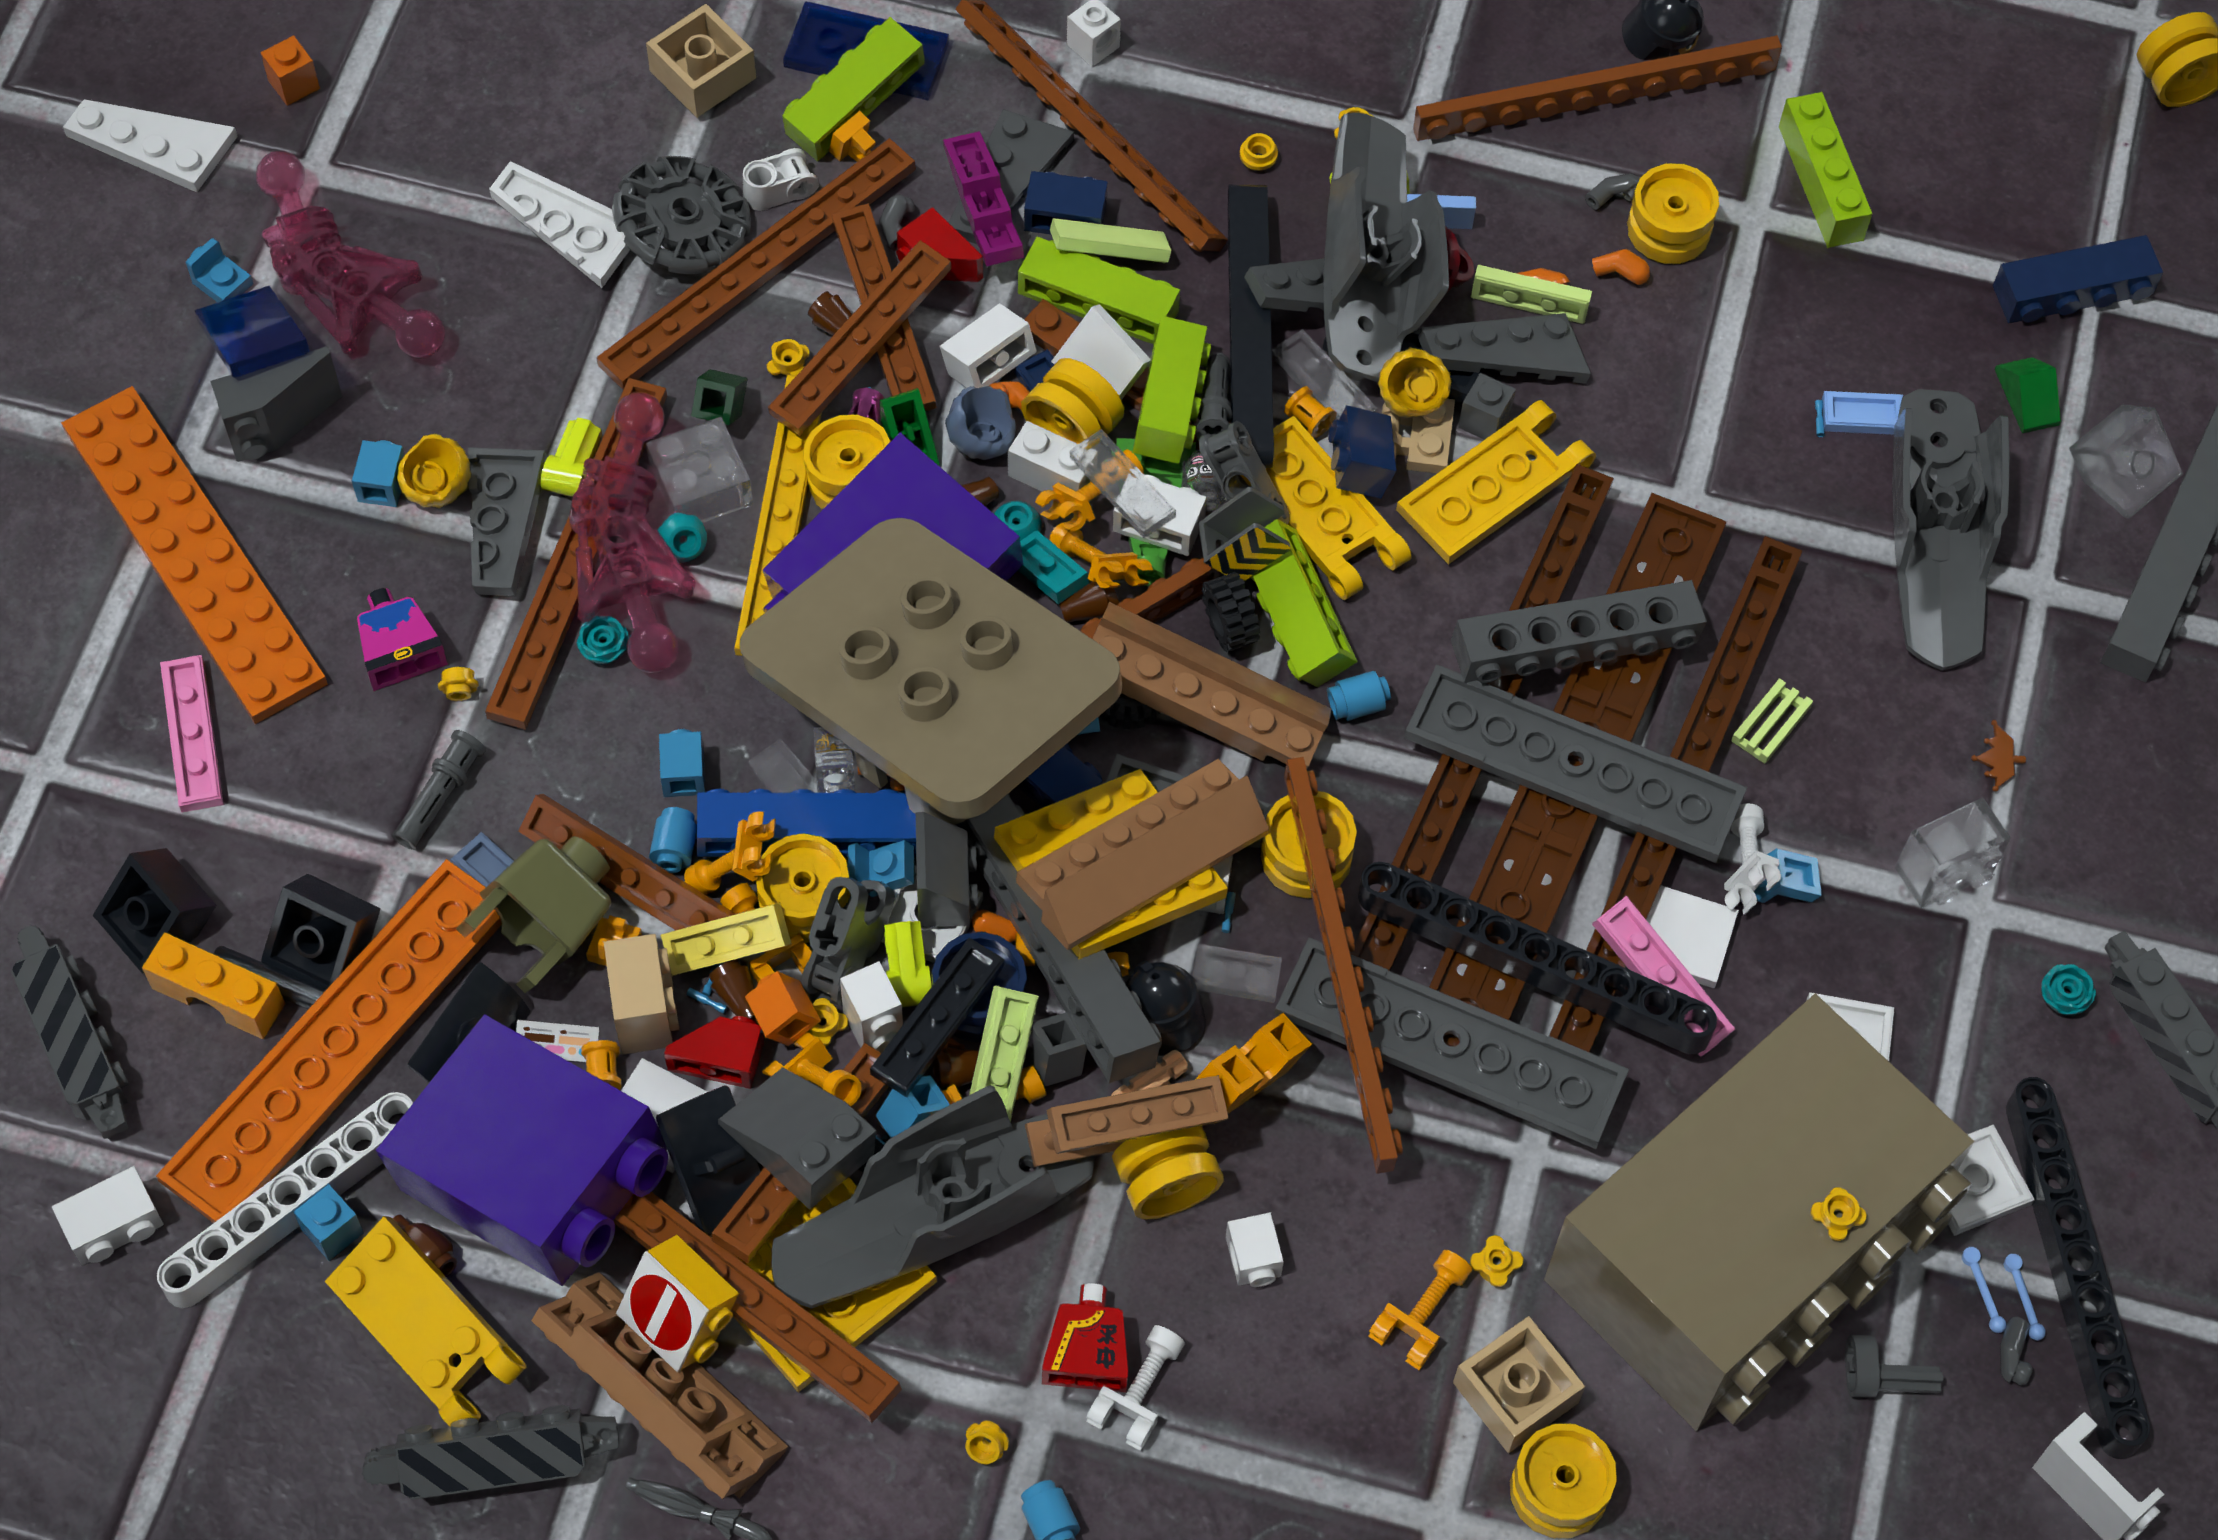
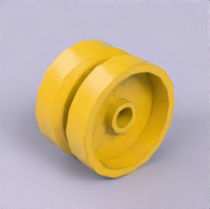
(2182, 59)
(1673, 213)
(1073, 402)
(839, 452)
(1282, 851)
(798, 878)
(1167, 1172)
(1585, 1484)

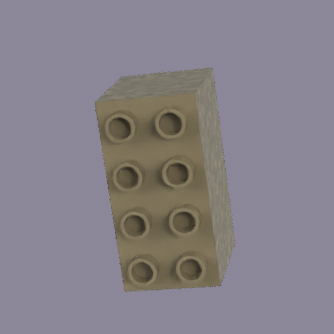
(1706, 1238)

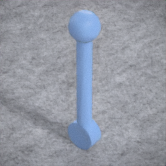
(1971, 1258)
(2013, 1265)

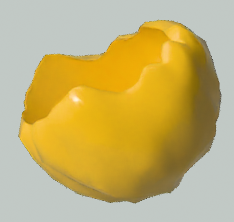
(1414, 383)
(434, 471)

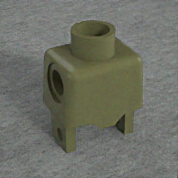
(546, 902)

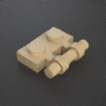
(1429, 438)

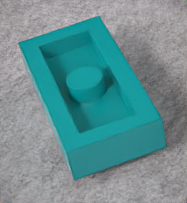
(1051, 568)

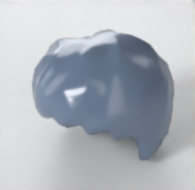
(981, 422)

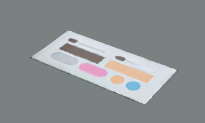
(559, 1038)

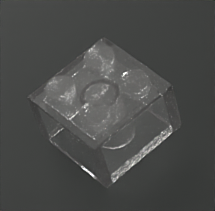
(700, 471)
(1952, 853)

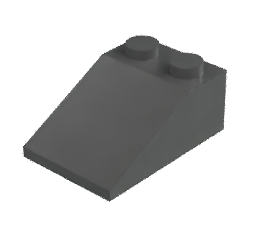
(275, 402)
(801, 1135)

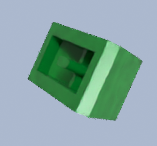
(2031, 393)
(907, 415)

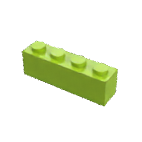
(857, 83)
(1825, 170)
(1083, 280)
(1170, 390)
(1302, 613)

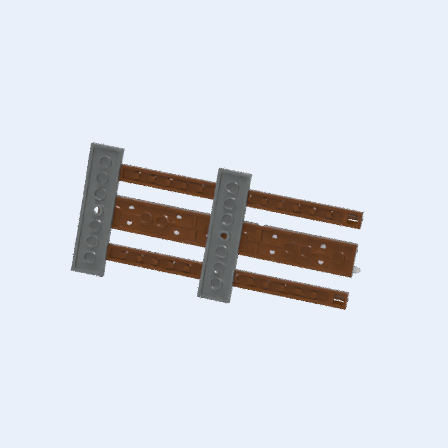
(1569, 773)

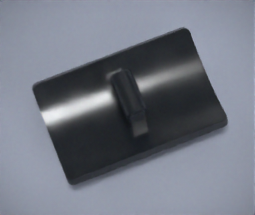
(479, 995)
(706, 1157)

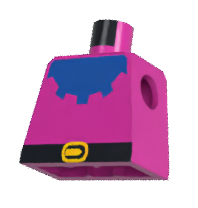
(397, 640)

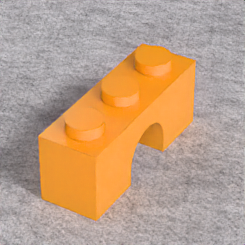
(237, 993)
(1258, 1062)

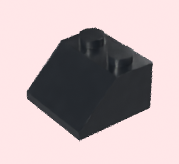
(152, 898)
(318, 930)

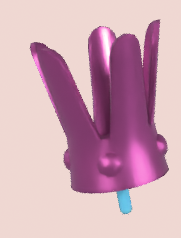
(867, 403)

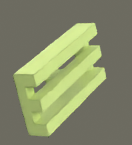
(1789, 697)

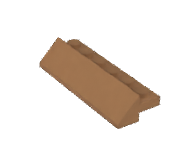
(1211, 690)
(1143, 853)
(682, 1409)

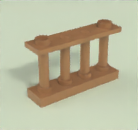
(1107, 1122)

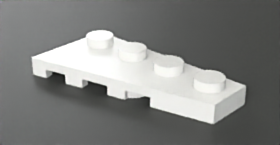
(157, 142)
(563, 219)

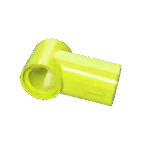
(565, 469)
(907, 962)

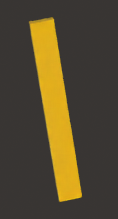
(779, 516)

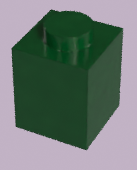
(719, 396)

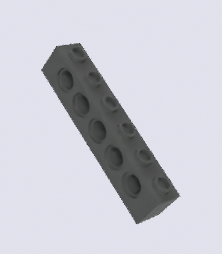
(1594, 617)

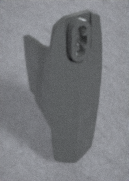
(1380, 251)
(1946, 522)
(923, 1200)

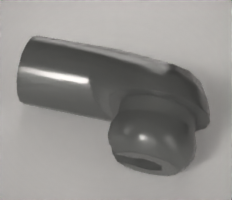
(1611, 186)
(893, 213)
(2010, 1351)

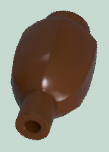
(431, 1243)

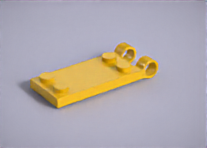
(1491, 484)
(1328, 514)
(421, 1318)

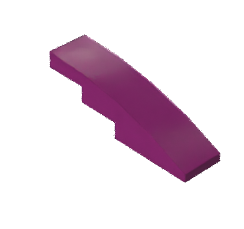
(983, 198)

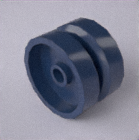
(1012, 977)

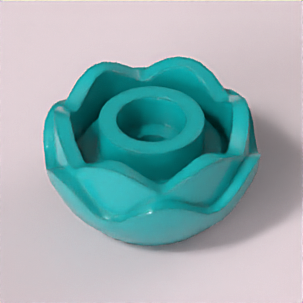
(1023, 513)
(689, 526)
(602, 628)
(2070, 978)

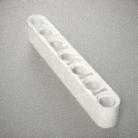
(267, 1207)

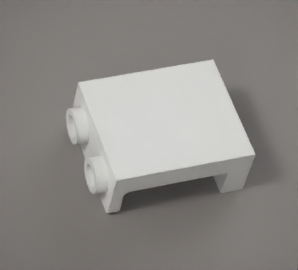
(2091, 1488)

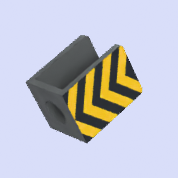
(1242, 534)

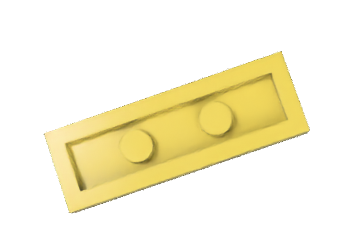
(726, 939)

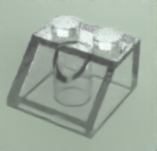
(2127, 458)

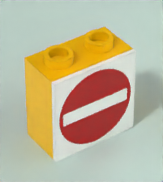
(677, 1303)

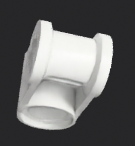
(777, 180)

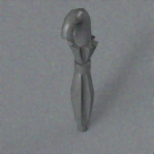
(682, 1504)

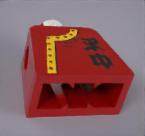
(1087, 1344)

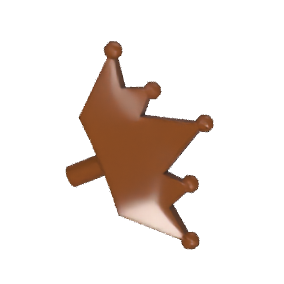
(2000, 757)

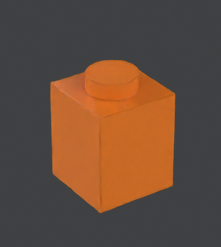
(290, 70)
(782, 1008)

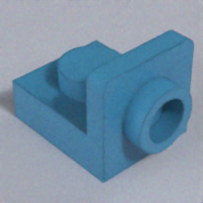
(217, 273)
(888, 864)
(1798, 878)

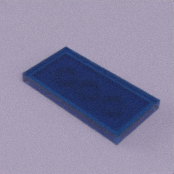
(829, 32)
(252, 331)

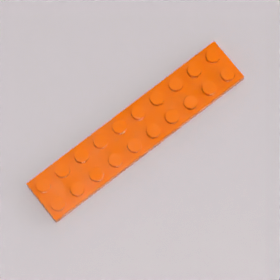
(194, 555)
(331, 1047)

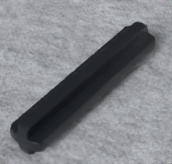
(291, 987)

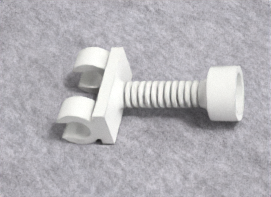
(1755, 864)
(1163, 1345)

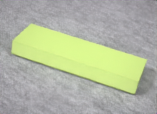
(1110, 240)
(1530, 293)
(1004, 1043)

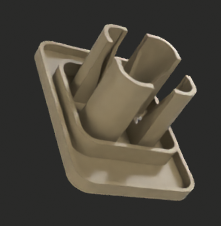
(931, 669)

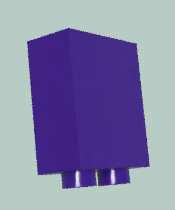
(896, 485)
(525, 1150)

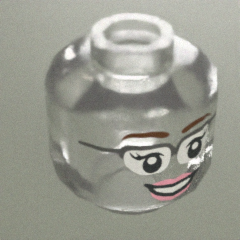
(1199, 477)

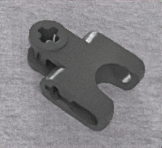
(845, 935)

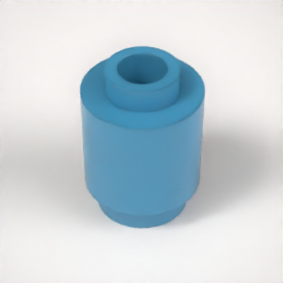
(1358, 696)
(673, 839)
(1049, 1512)

